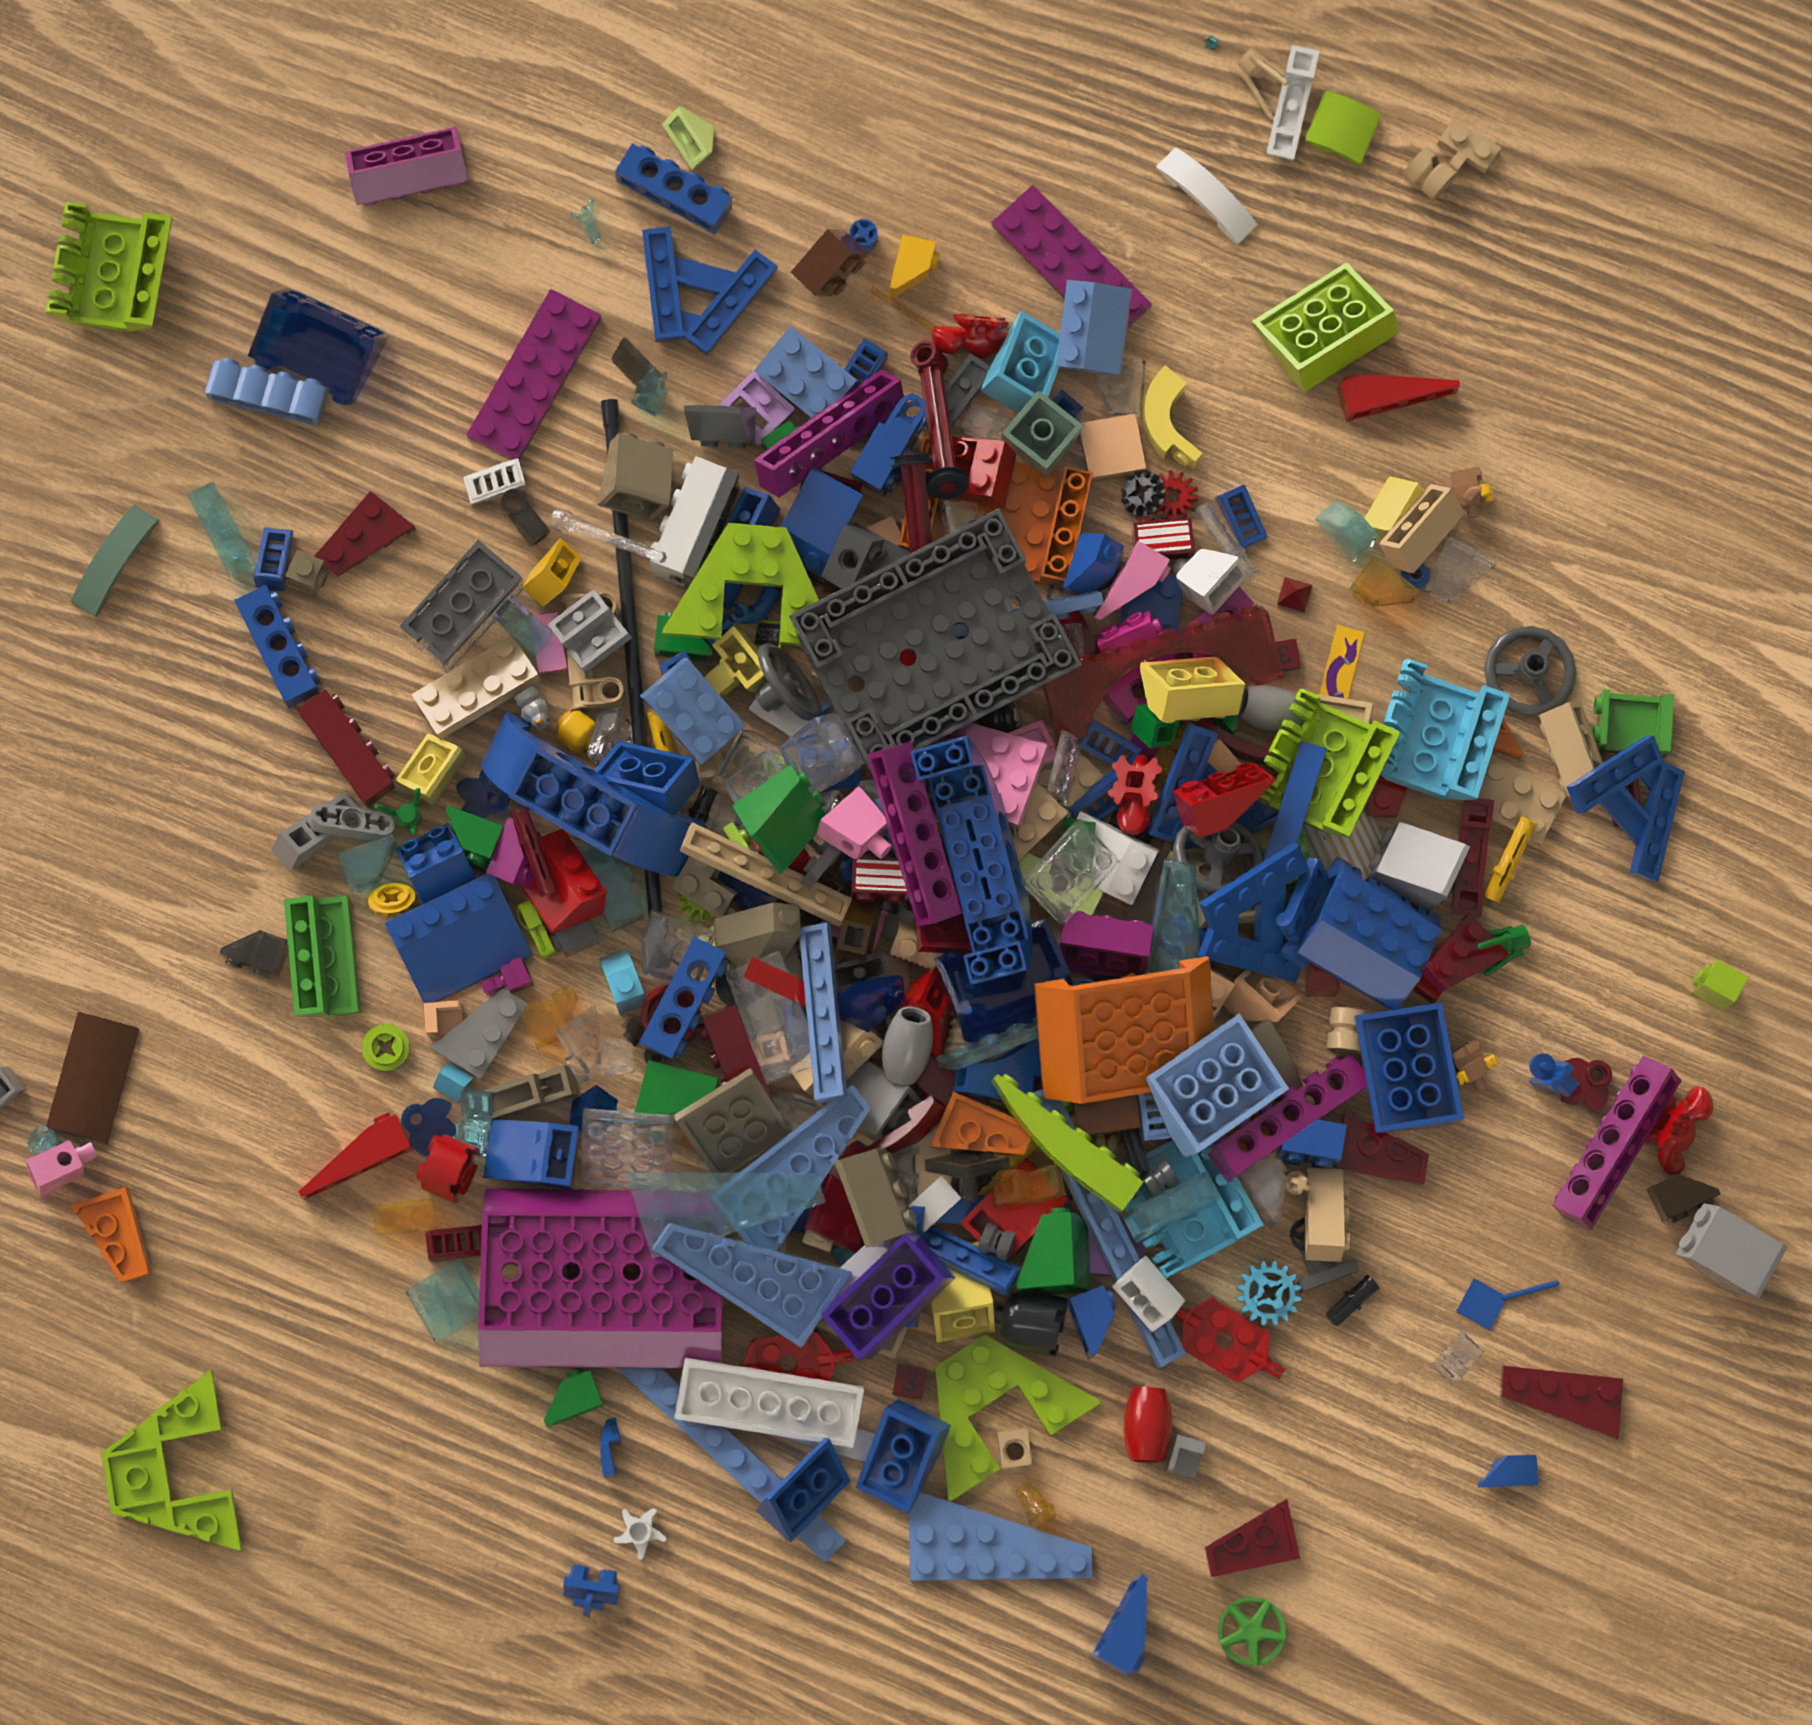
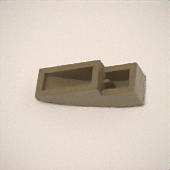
(1277, 1053)
(533, 1091)

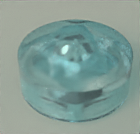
(42, 1140)

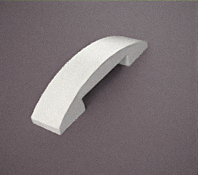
(1292, 103)
(1208, 193)

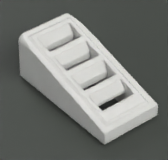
(492, 472)

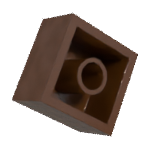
(830, 263)

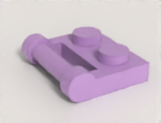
(768, 402)

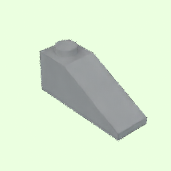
(301, 842)

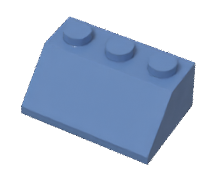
(1093, 328)

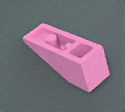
(1136, 576)

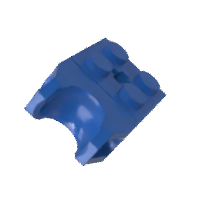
(887, 441)

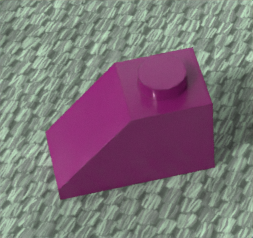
(510, 859)

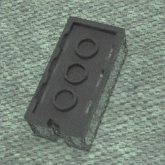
(461, 606)

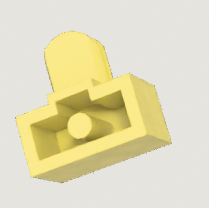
(737, 665)

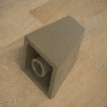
(636, 477)

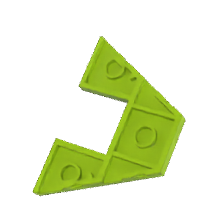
(747, 557)
(978, 1378)
(139, 1475)

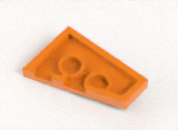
(979, 1128)
(116, 1231)

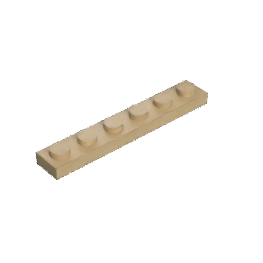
(760, 873)

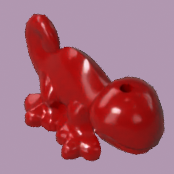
(978, 336)
(1138, 790)
(1677, 1128)

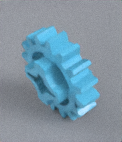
(1261, 1281)

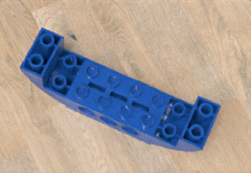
(584, 800)
(979, 857)

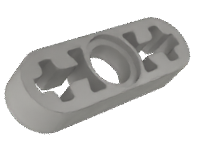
(330, 811)

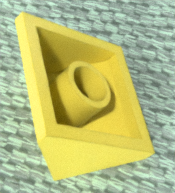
(1392, 504)
(431, 768)

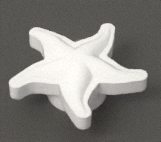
(639, 1531)

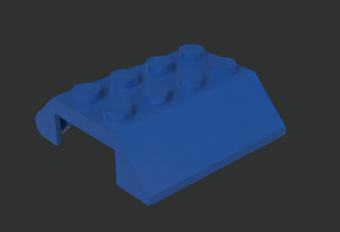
(1370, 937)

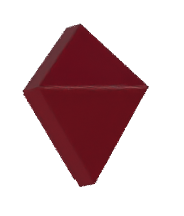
(1294, 594)

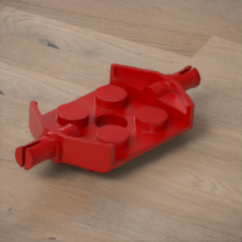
(1249, 1346)
(813, 1360)

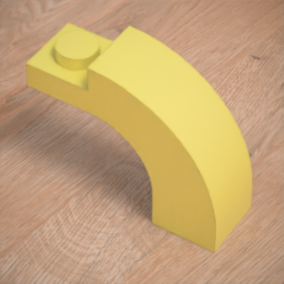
(1161, 435)

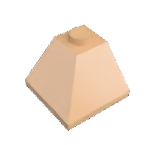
(1261, 997)

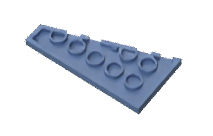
(807, 1149)
(766, 1283)
(973, 1545)

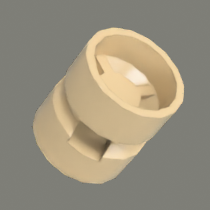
(1430, 173)
(1344, 1034)

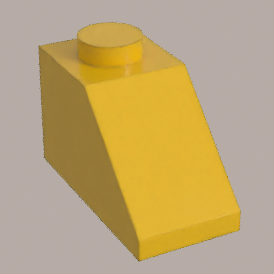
(913, 264)
(552, 573)

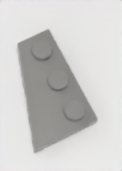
(482, 1033)

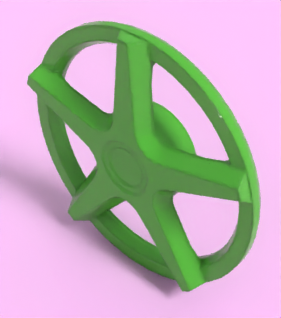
(1252, 1631)

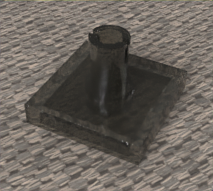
(967, 1166)

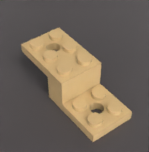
(1047, 815)

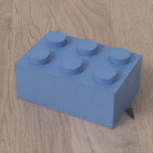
(805, 373)
(692, 710)

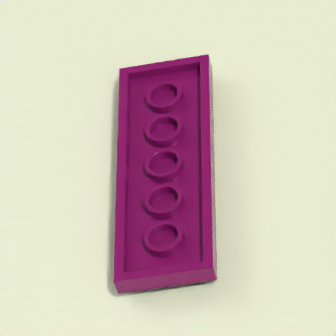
(1059, 248)
(534, 376)

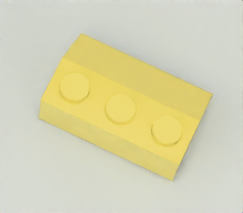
(1191, 689)

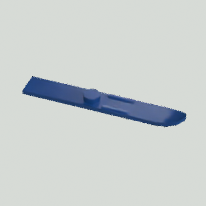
(1296, 797)

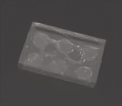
(1070, 872)

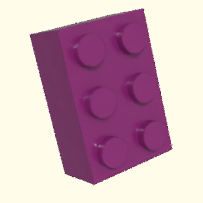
(1105, 945)

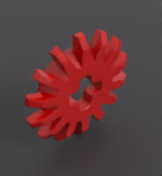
(1184, 498)

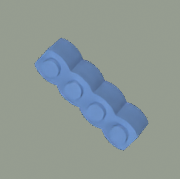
(266, 392)

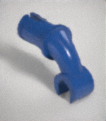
(756, 612)

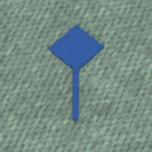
(1484, 1303)

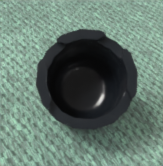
(1032, 1321)

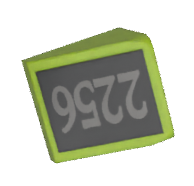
(767, 633)

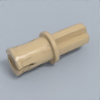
(1296, 1182)

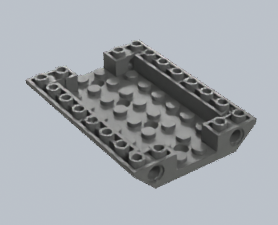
(914, 609)

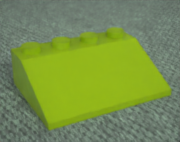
(1326, 326)

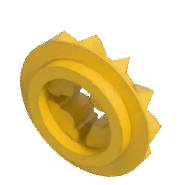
(391, 892)

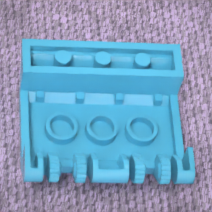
(1443, 734)
(1207, 1230)

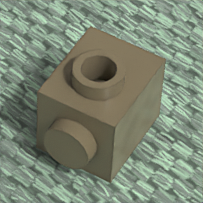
(307, 572)

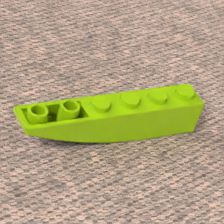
(1070, 1149)

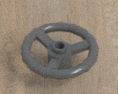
(1536, 660)
(782, 686)
(1219, 852)

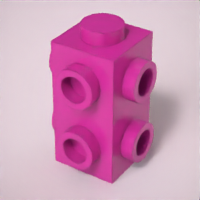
(1134, 627)

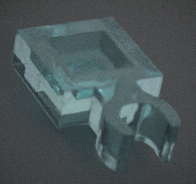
(649, 393)

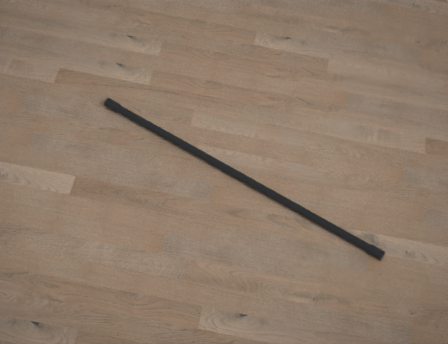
(611, 424)

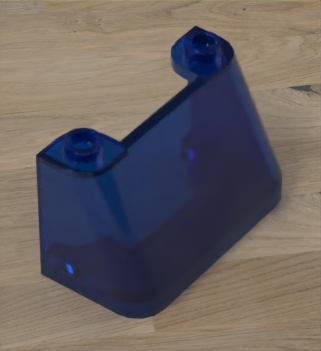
(317, 343)
(1006, 1000)

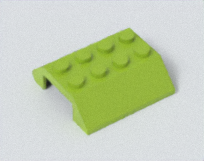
(109, 270)
(1349, 768)

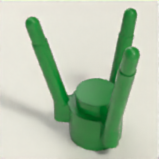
(407, 814)
(1512, 939)

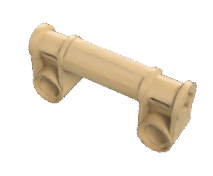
(580, 682)

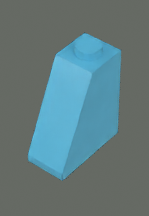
(623, 981)

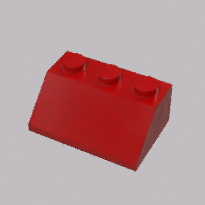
(579, 890)

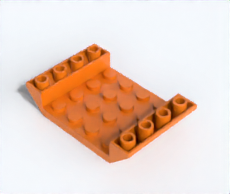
(1040, 513)
(1115, 1033)

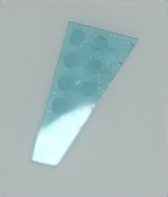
(718, 1200)

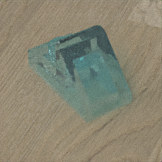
(522, 625)

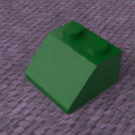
(475, 835)

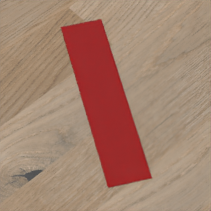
(776, 980)

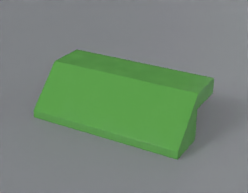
(322, 956)

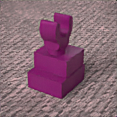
(514, 976)

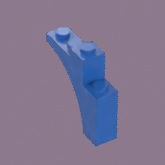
(1019, 1063)

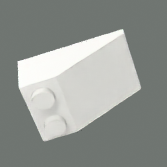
(1135, 860)

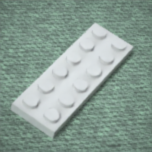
(768, 1402)

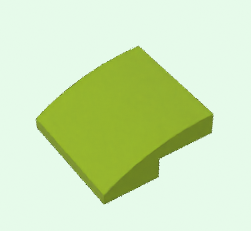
(1342, 127)

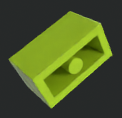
(1719, 985)

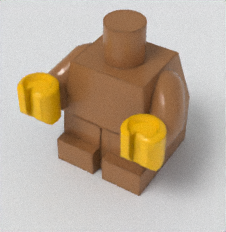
(1469, 491)
(1471, 1063)

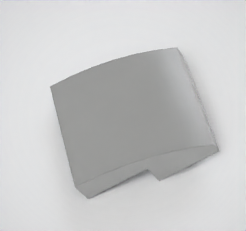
(589, 631)

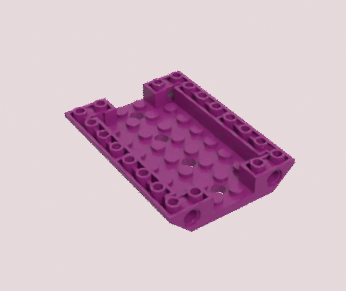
(598, 1315)

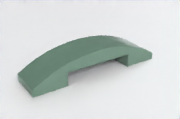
(112, 559)

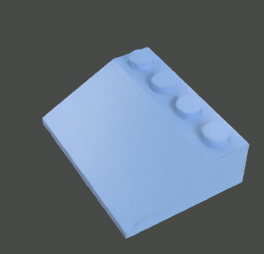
(1214, 1086)

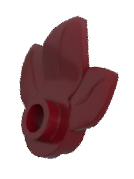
(1589, 1090)

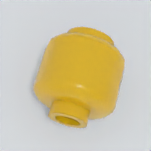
(575, 730)

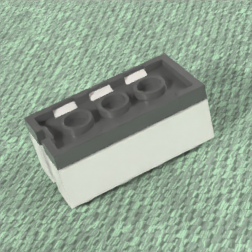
(695, 520)

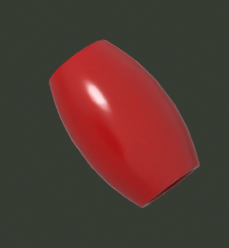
(1147, 1424)

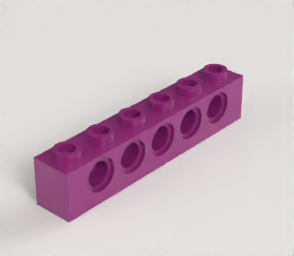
(828, 433)
(1120, 696)
(910, 849)
(1617, 1158)
(1233, 1161)

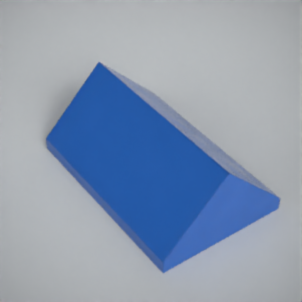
(805, 1491)

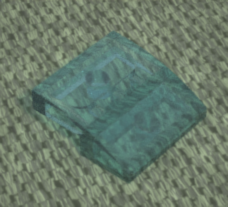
(446, 1300)

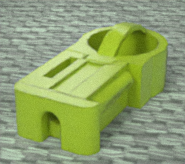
(536, 929)

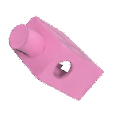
(855, 826)
(50, 1175)

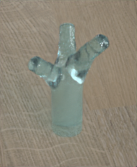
(588, 222)

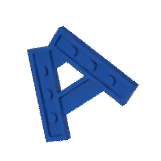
(732, 289)
(1193, 765)
(1646, 827)
(1266, 890)

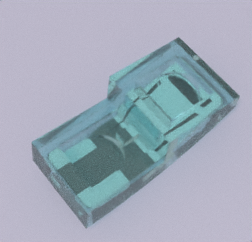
(476, 1119)

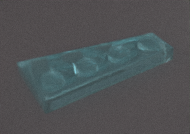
(1175, 919)
(989, 1046)

